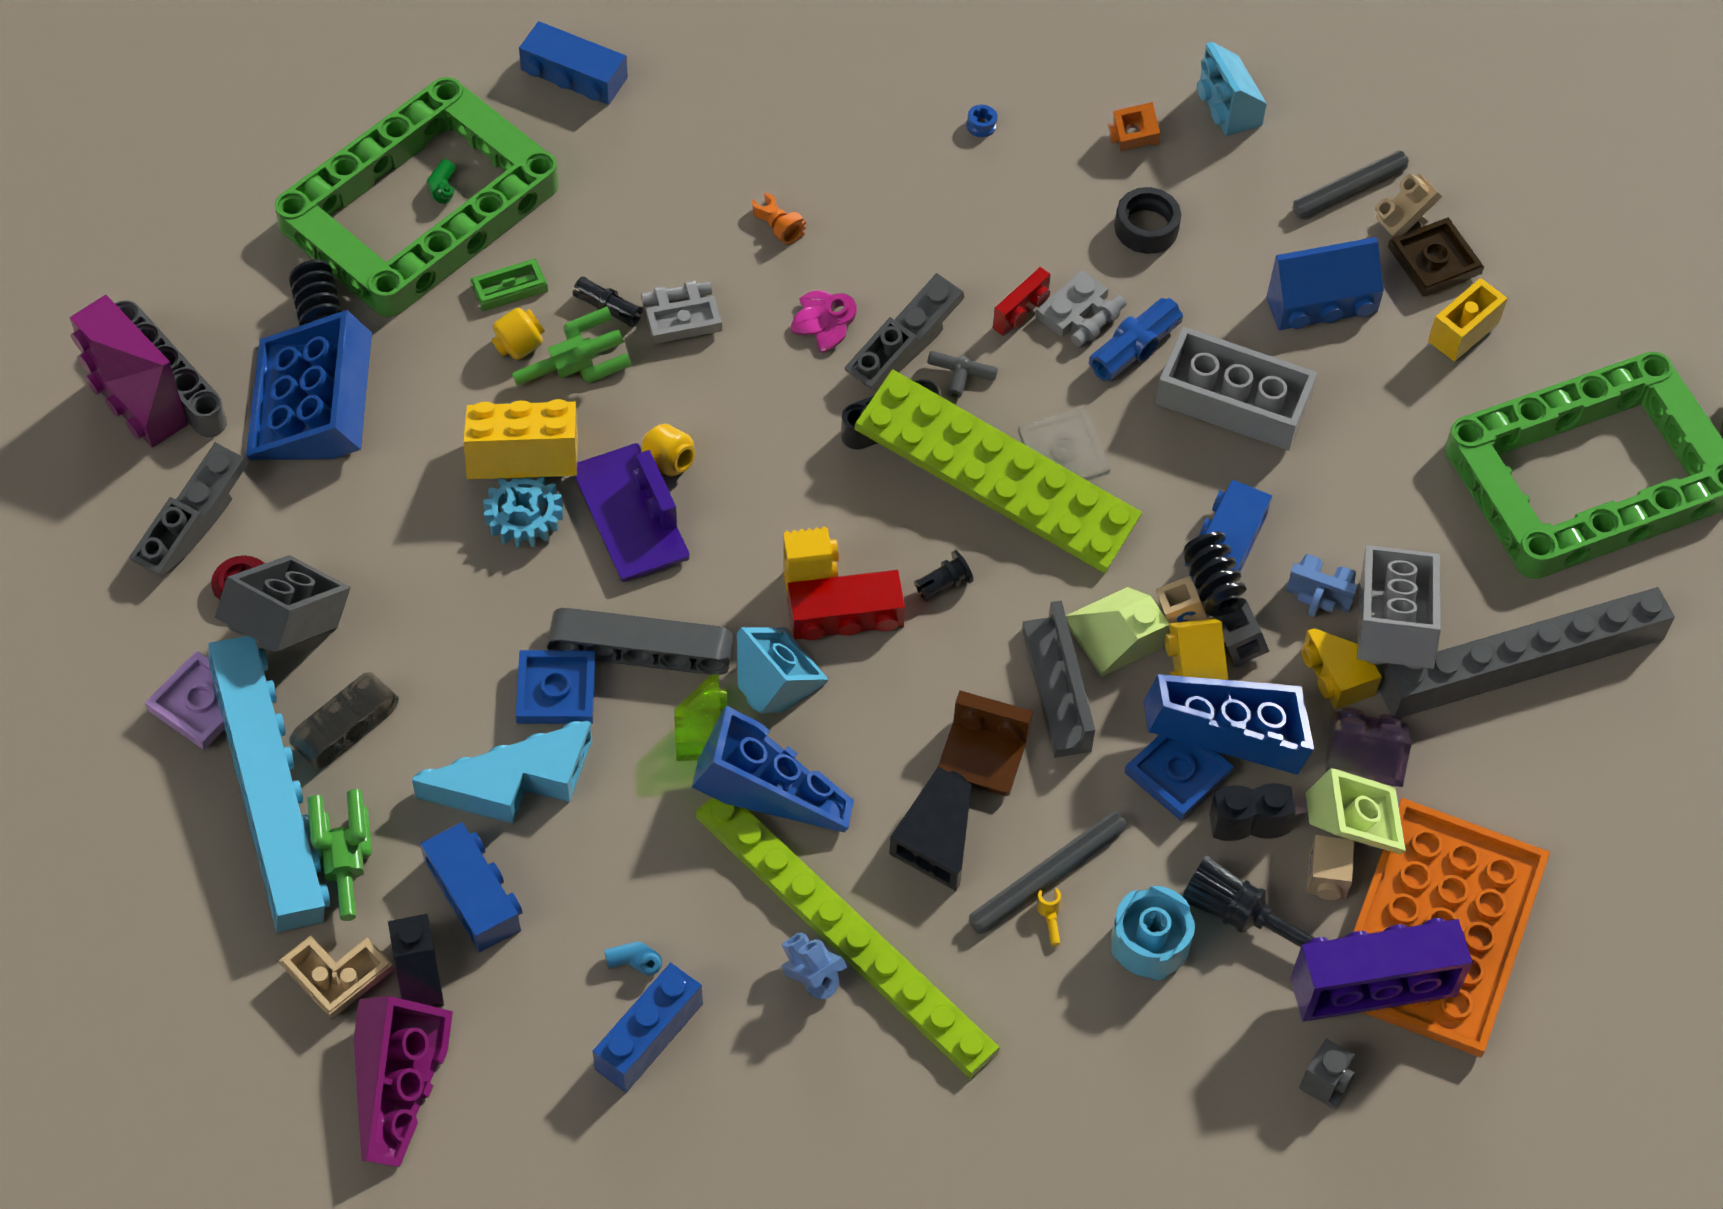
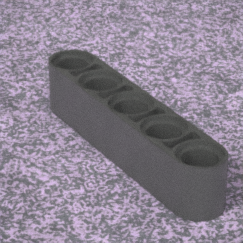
(194, 391)
(643, 641)

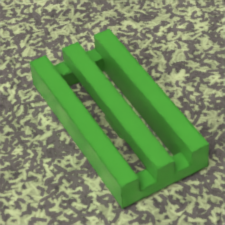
(511, 288)

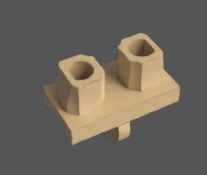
(1408, 206)

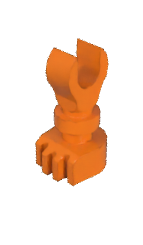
(785, 226)

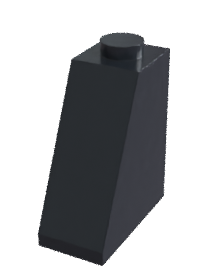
(935, 829)

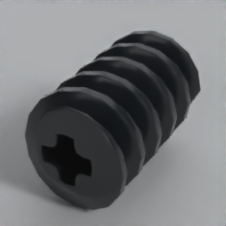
(314, 291)
(1214, 574)

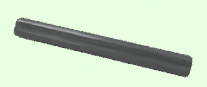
(1047, 872)

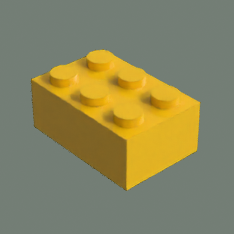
(521, 440)

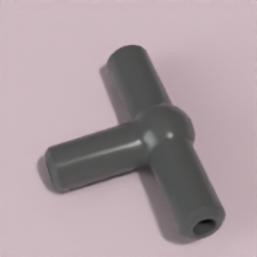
(962, 367)

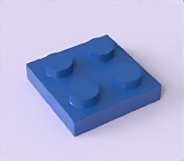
(555, 686)
(1178, 773)

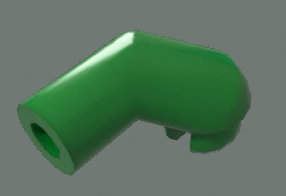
(438, 182)

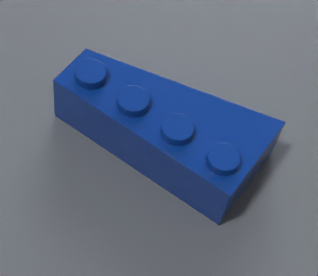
(1233, 718)

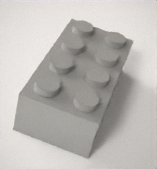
(1235, 388)
(1399, 607)

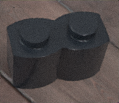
(1258, 812)

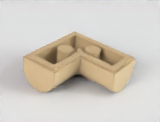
(337, 983)

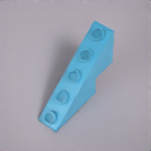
(498, 779)

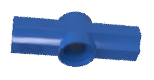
(1135, 339)

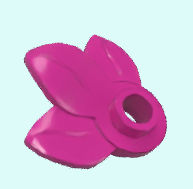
(821, 319)

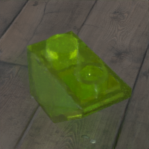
(697, 718)

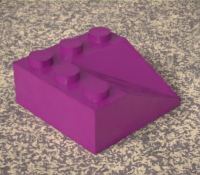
(128, 371)

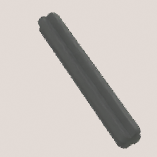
(1350, 184)

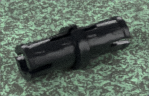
(601, 297)

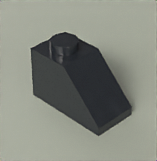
(416, 960)

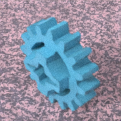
(522, 510)

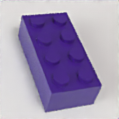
(1380, 969)

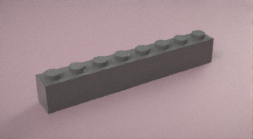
(1528, 652)

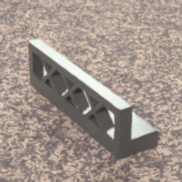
(1059, 683)

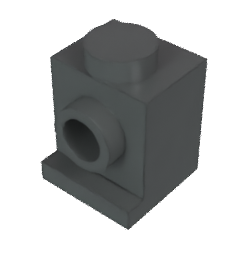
(1242, 635)
(1328, 1074)

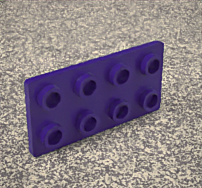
(632, 511)

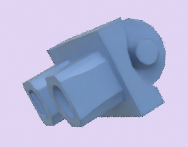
(1322, 589)
(812, 965)

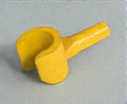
(1050, 911)

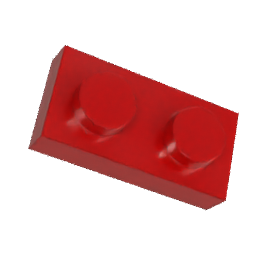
(1015, 307)

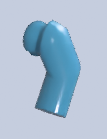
(636, 955)

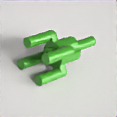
(577, 353)
(341, 848)

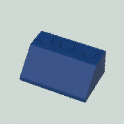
(1326, 284)

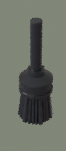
(1236, 902)

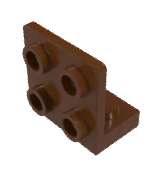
(986, 742)

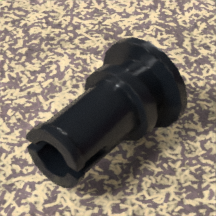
(945, 576)

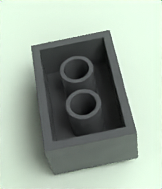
(282, 603)

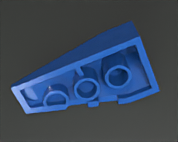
(757, 774)

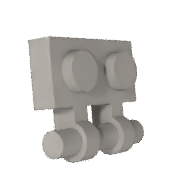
(1076, 300)
(682, 318)

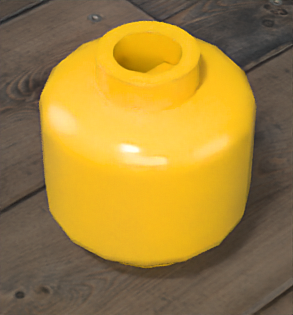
(517, 333)
(670, 448)

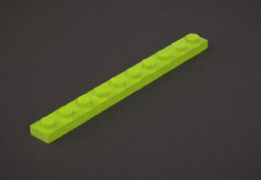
(850, 936)

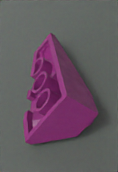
(394, 1063)

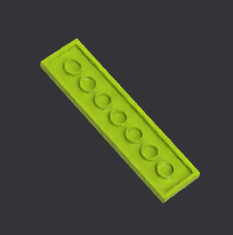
(998, 471)

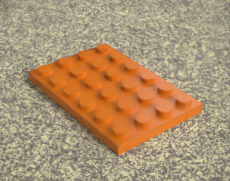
(1464, 875)

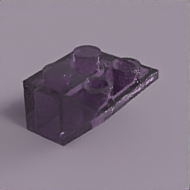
(1368, 746)

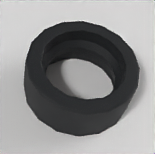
(1153, 200)

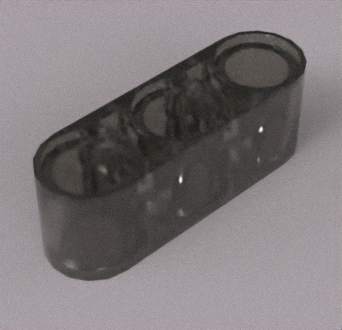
(344, 720)

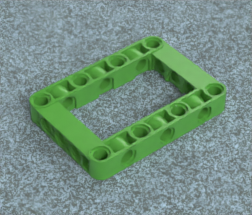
(396, 284)
(1655, 510)

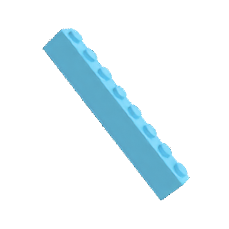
(266, 783)

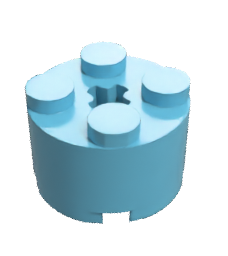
(1152, 932)

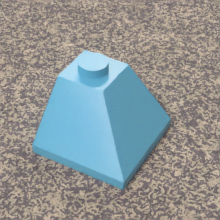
(774, 669)

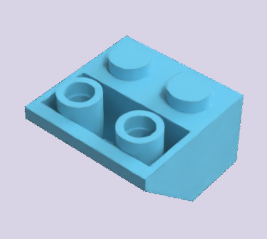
(1229, 91)

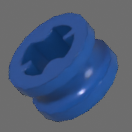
(981, 129)

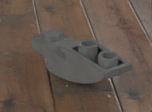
(908, 335)
(193, 513)

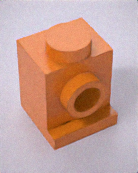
(1139, 117)

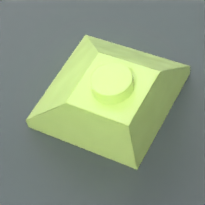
(1119, 629)
(1356, 810)

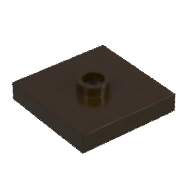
(1435, 256)

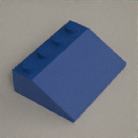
(310, 391)

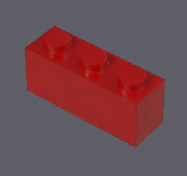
(846, 605)

